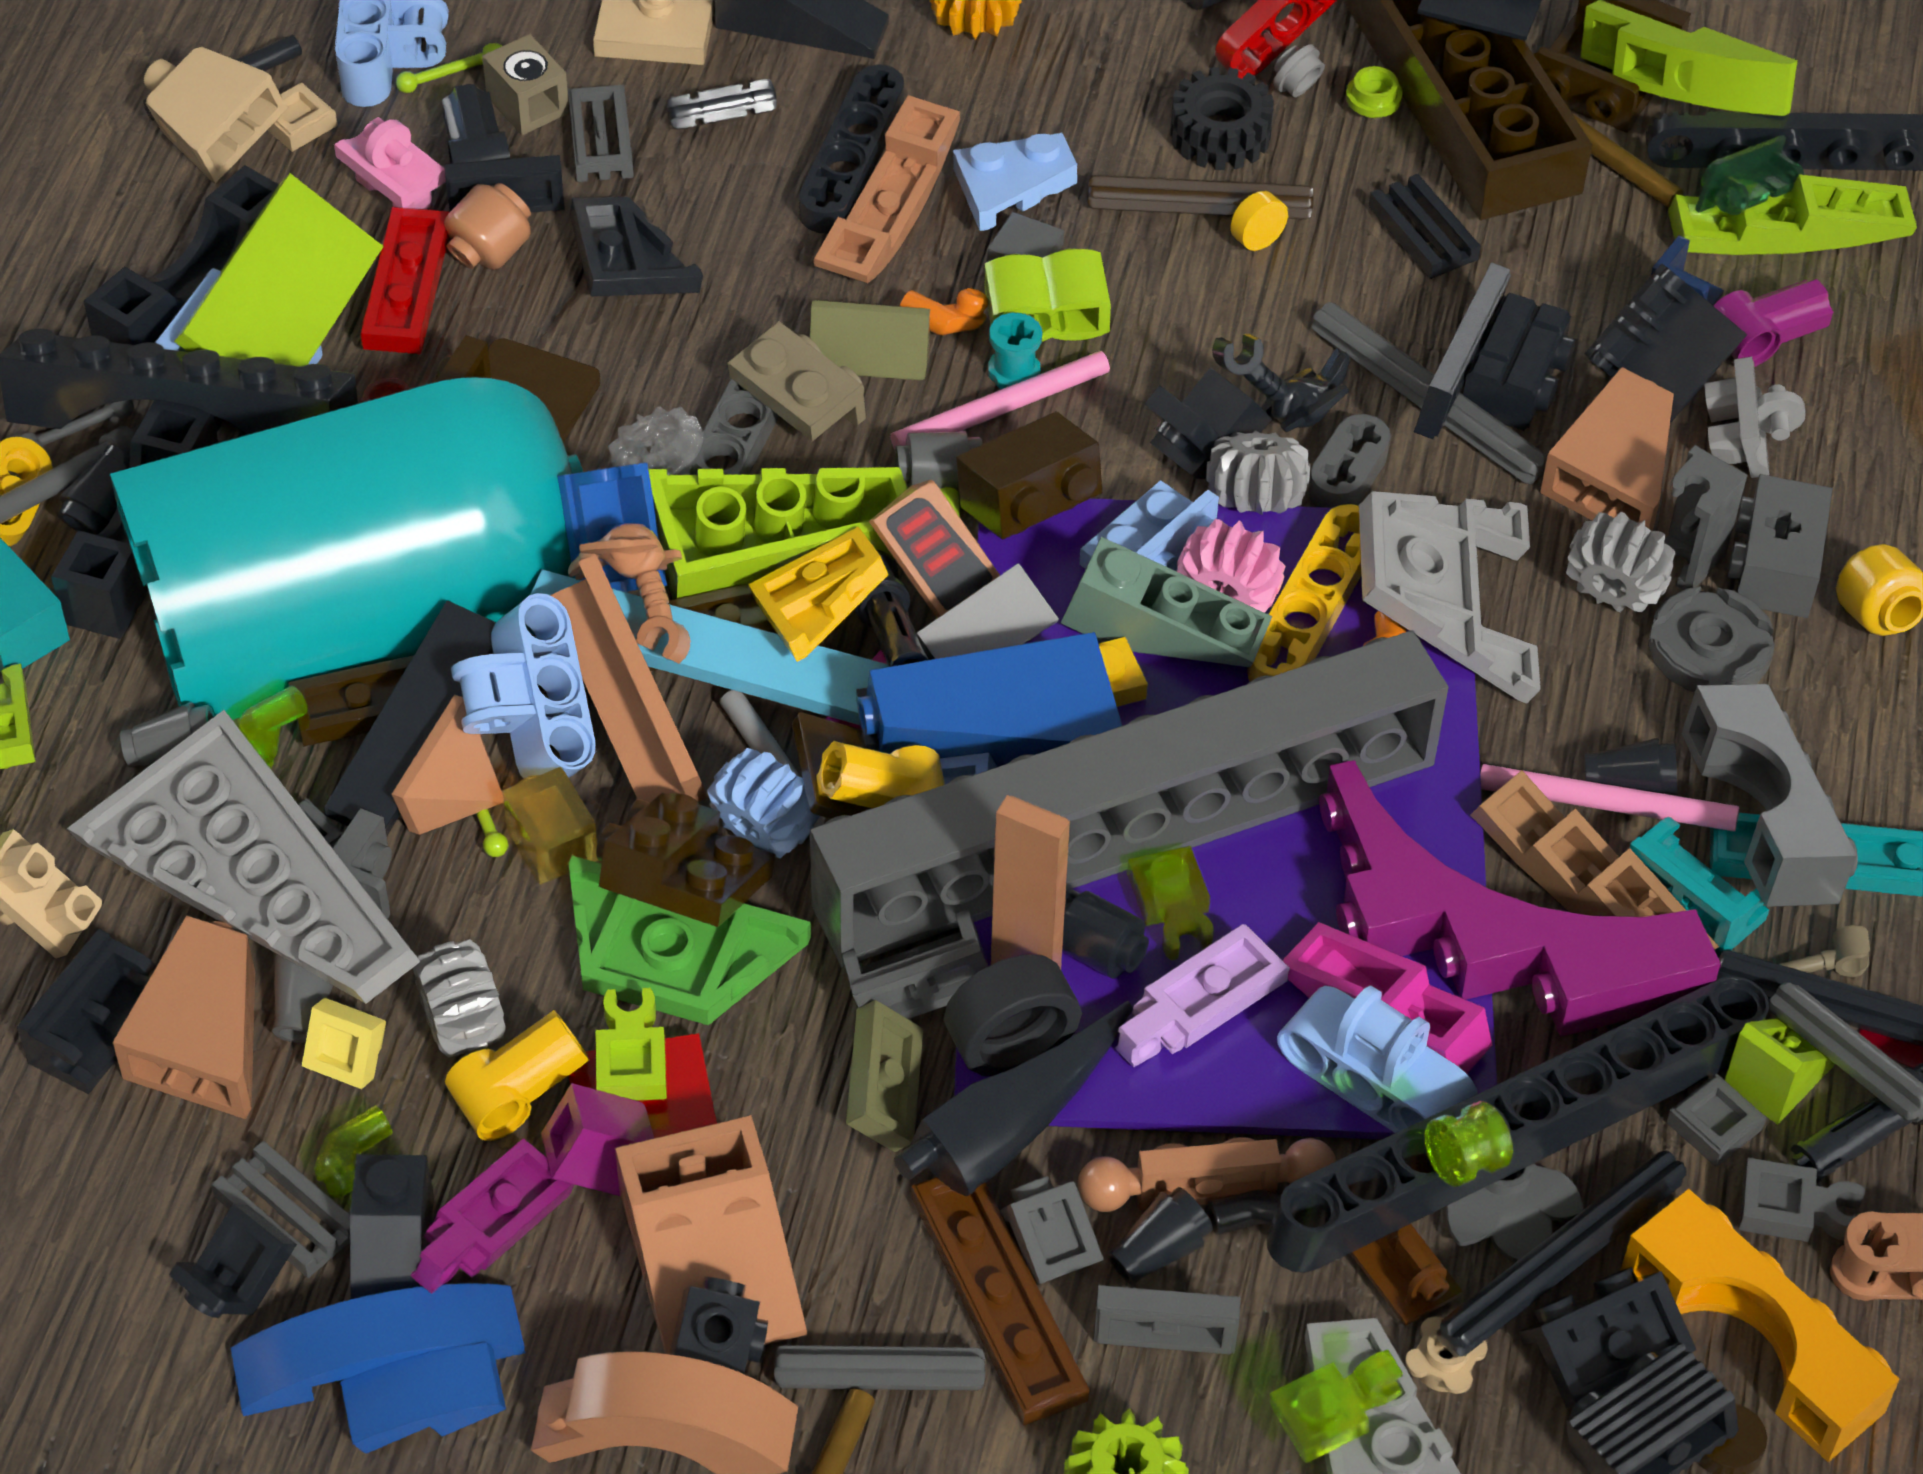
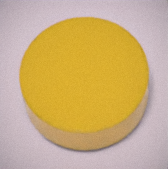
(1259, 220)

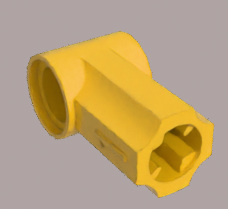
(876, 777)
(499, 1085)

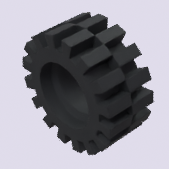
(1227, 97)

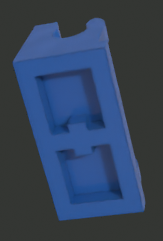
(605, 499)

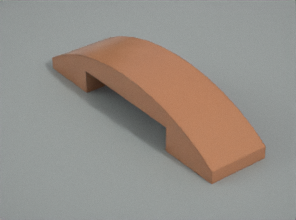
(894, 193)

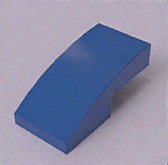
(426, 1390)

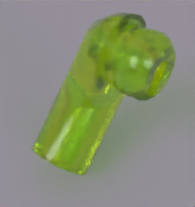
(264, 720)

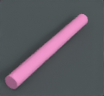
(1009, 398)
(1619, 798)

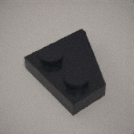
(626, 252)

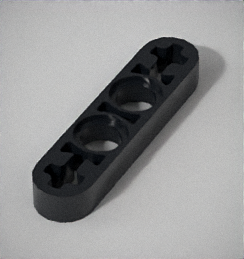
(850, 147)

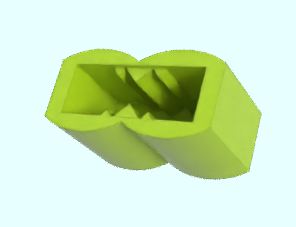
(1059, 291)

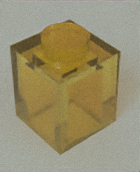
(549, 823)

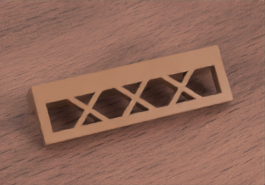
(626, 690)

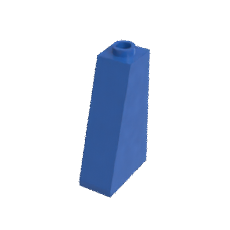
(993, 700)

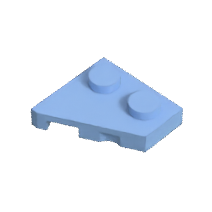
(1013, 174)

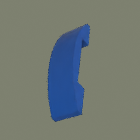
(368, 1332)

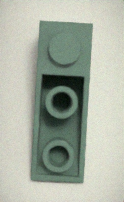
(1162, 610)

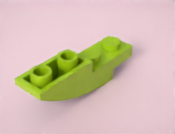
(1687, 66)

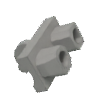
(1758, 414)

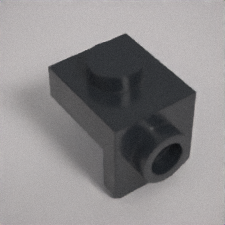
(235, 1265)

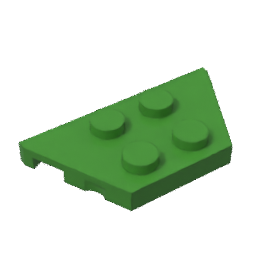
(686, 963)

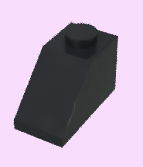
(388, 1222)

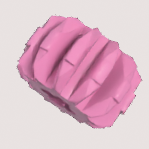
(1234, 563)

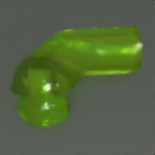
(342, 1145)

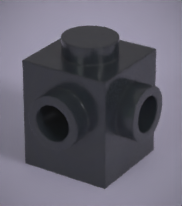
(719, 1325)

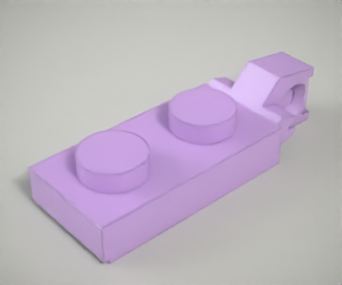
(1201, 995)

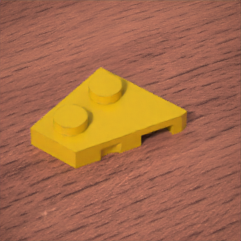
(819, 590)

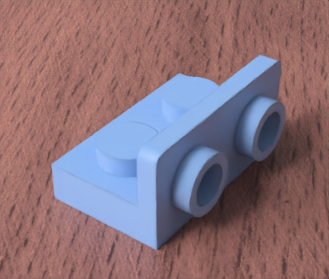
(1157, 525)

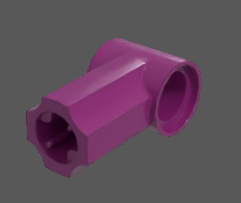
(1776, 317)

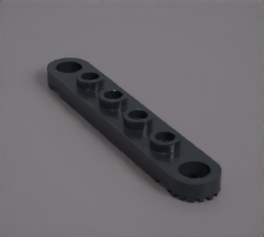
(1812, 139)

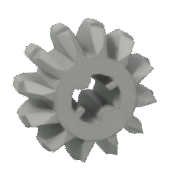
(1258, 472)
(1620, 562)
(459, 998)

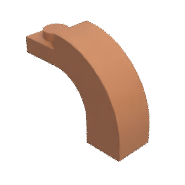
(667, 1405)

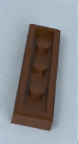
(1001, 1300)

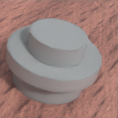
(1298, 70)

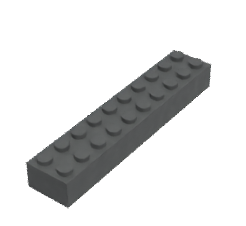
(1130, 791)

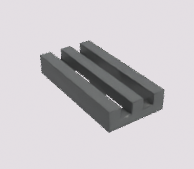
(603, 161)
(250, 1174)
(1167, 1319)

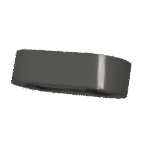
(1339, 458)

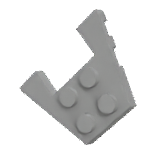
(1425, 576)

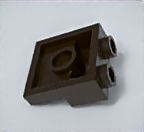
(678, 862)

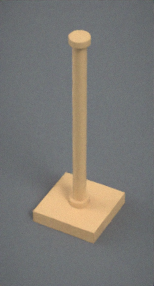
(654, 30)

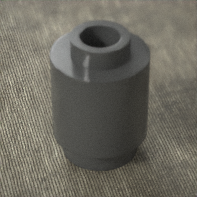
(933, 457)

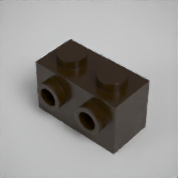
(1029, 475)

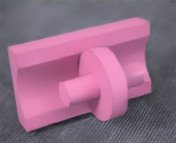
(392, 164)

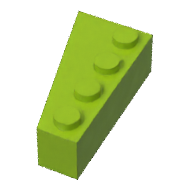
(755, 523)

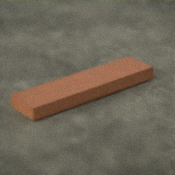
(1029, 881)

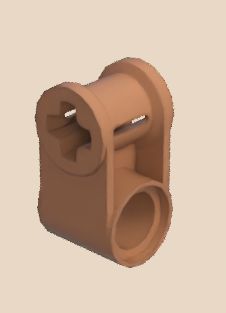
(1890, 1250)

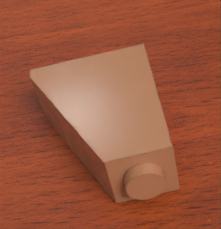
(1614, 452)
(196, 1020)

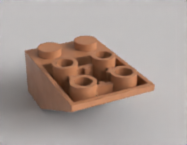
(709, 1210)

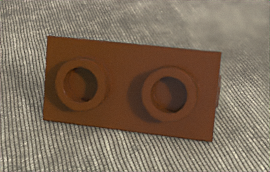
(1407, 1274)

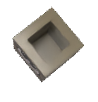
(526, 84)

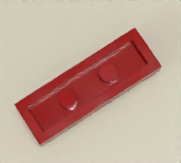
(405, 281)

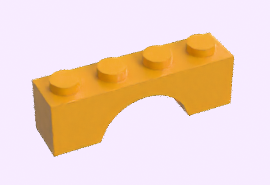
(1830, 1379)

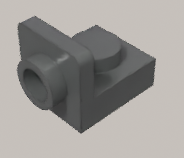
(367, 855)
(1051, 1229)

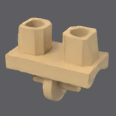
(42, 896)

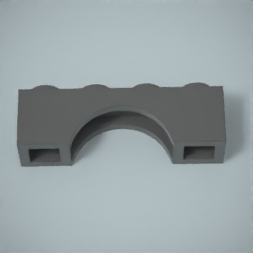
(1798, 843)

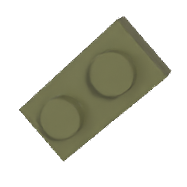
(884, 1076)

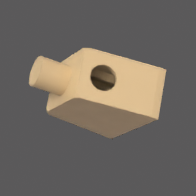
(212, 107)

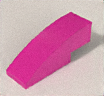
(1351, 964)

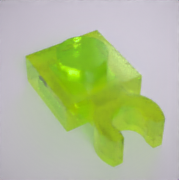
(1172, 892)

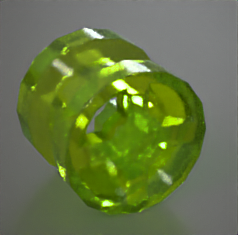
(1468, 1143)

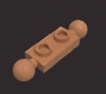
(1202, 1171)

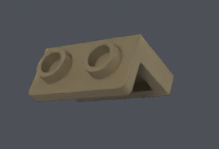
(799, 381)

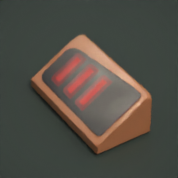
(933, 547)

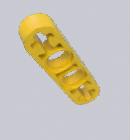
(1307, 596)

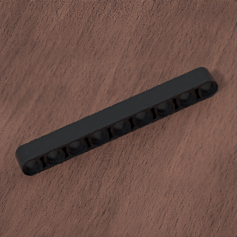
(1544, 1112)

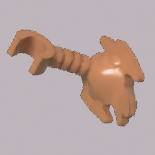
(638, 555)

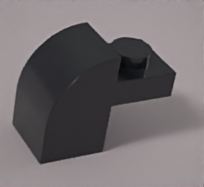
(1208, 413)

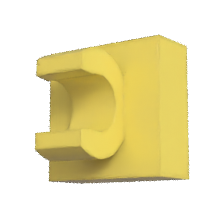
(343, 1043)

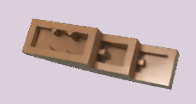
(1570, 856)

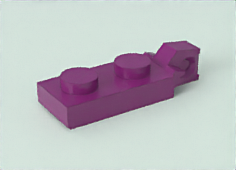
(490, 1216)

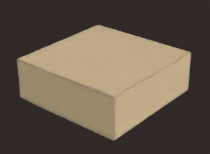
(304, 119)

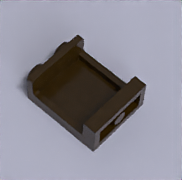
(1593, 87)

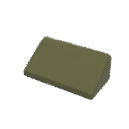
(873, 338)

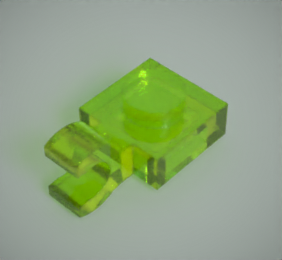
(1329, 1410)

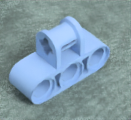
(385, 36)
(504, 692)
(1373, 1057)

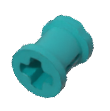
(1015, 341)

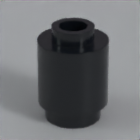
(1102, 934)

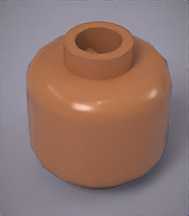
(487, 226)

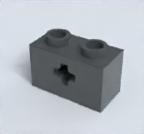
(1782, 544)

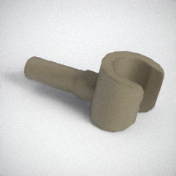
(1848, 955)

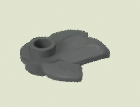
(1515, 1211)

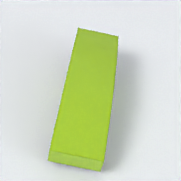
(1810, 218)

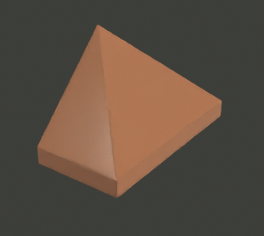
(448, 776)

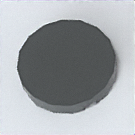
(1711, 639)

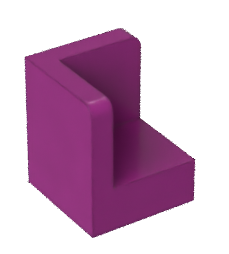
(585, 1133)

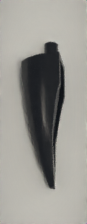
(1001, 1115)

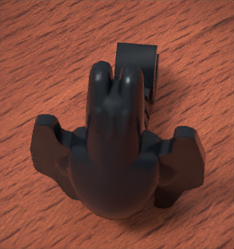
(1293, 401)

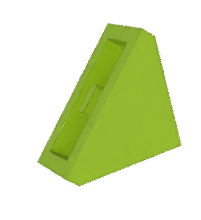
(1775, 1067)

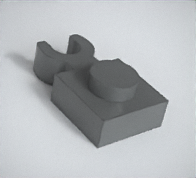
(1787, 1202)

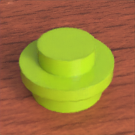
(1374, 92)

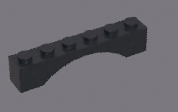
(58, 377)

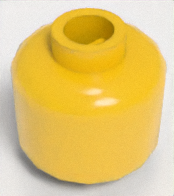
(1882, 590)

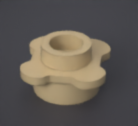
(1438, 1372)

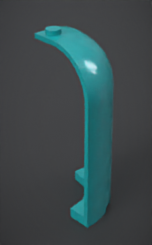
(344, 535)

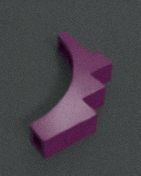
(1578, 964)

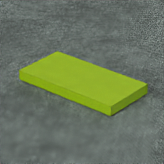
(283, 281)

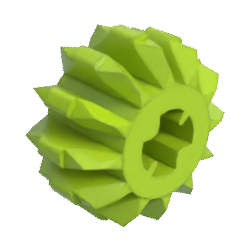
(1125, 1447)

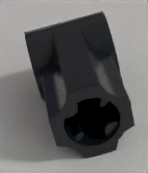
(472, 127)

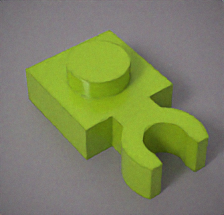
(631, 1051)

